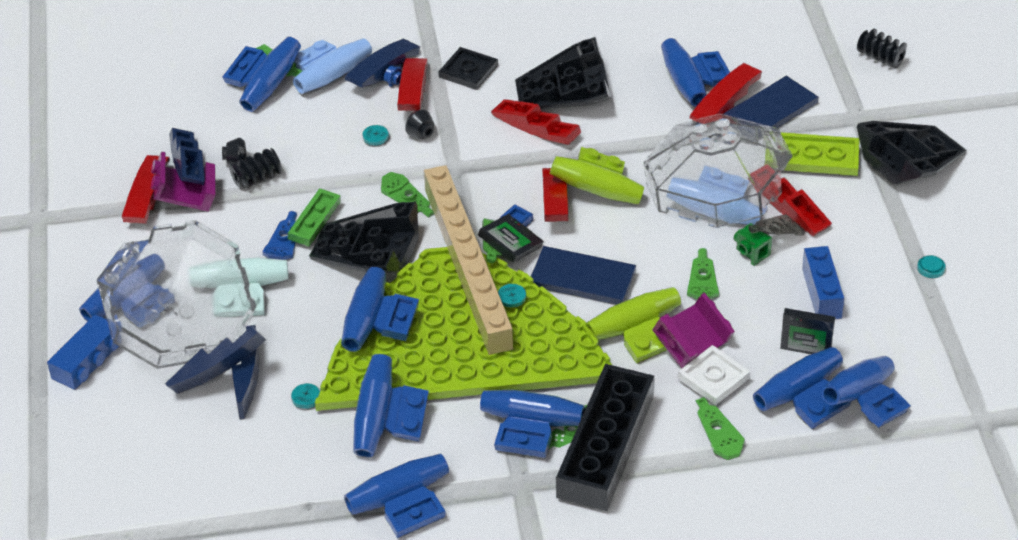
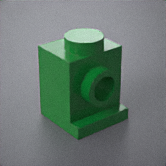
(753, 245)

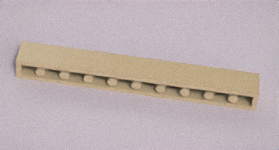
(468, 260)

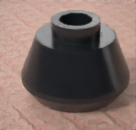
(419, 124)
(234, 151)

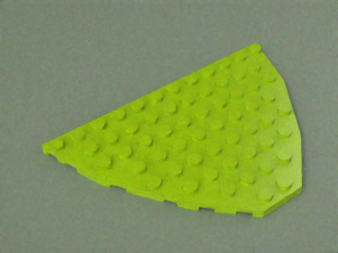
(446, 347)

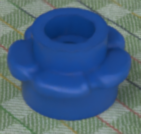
(393, 75)

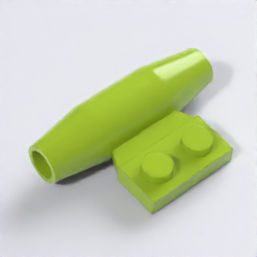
(597, 175)
(635, 322)

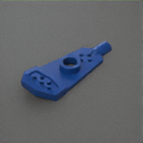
(279, 246)

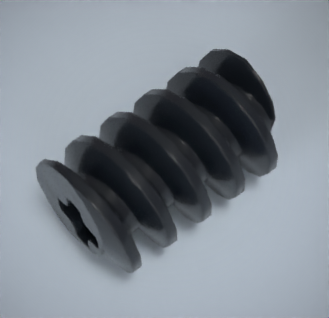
(881, 48)
(255, 167)

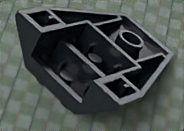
(907, 150)

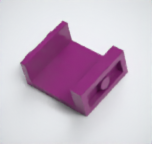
(172, 190)
(693, 330)

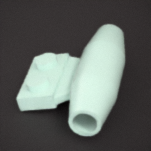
(263, 272)

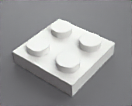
(714, 375)

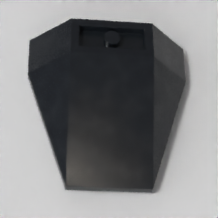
(567, 79)
(370, 239)

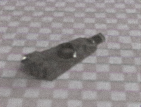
(778, 225)

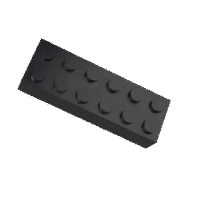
(605, 437)

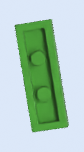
(314, 217)

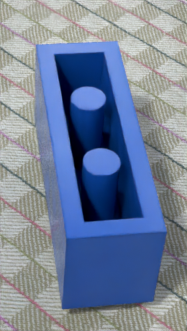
(822, 281)
(82, 353)

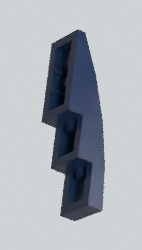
(374, 66)
(187, 156)
(206, 365)
(245, 380)

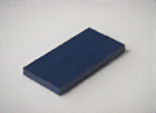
(775, 103)
(583, 275)

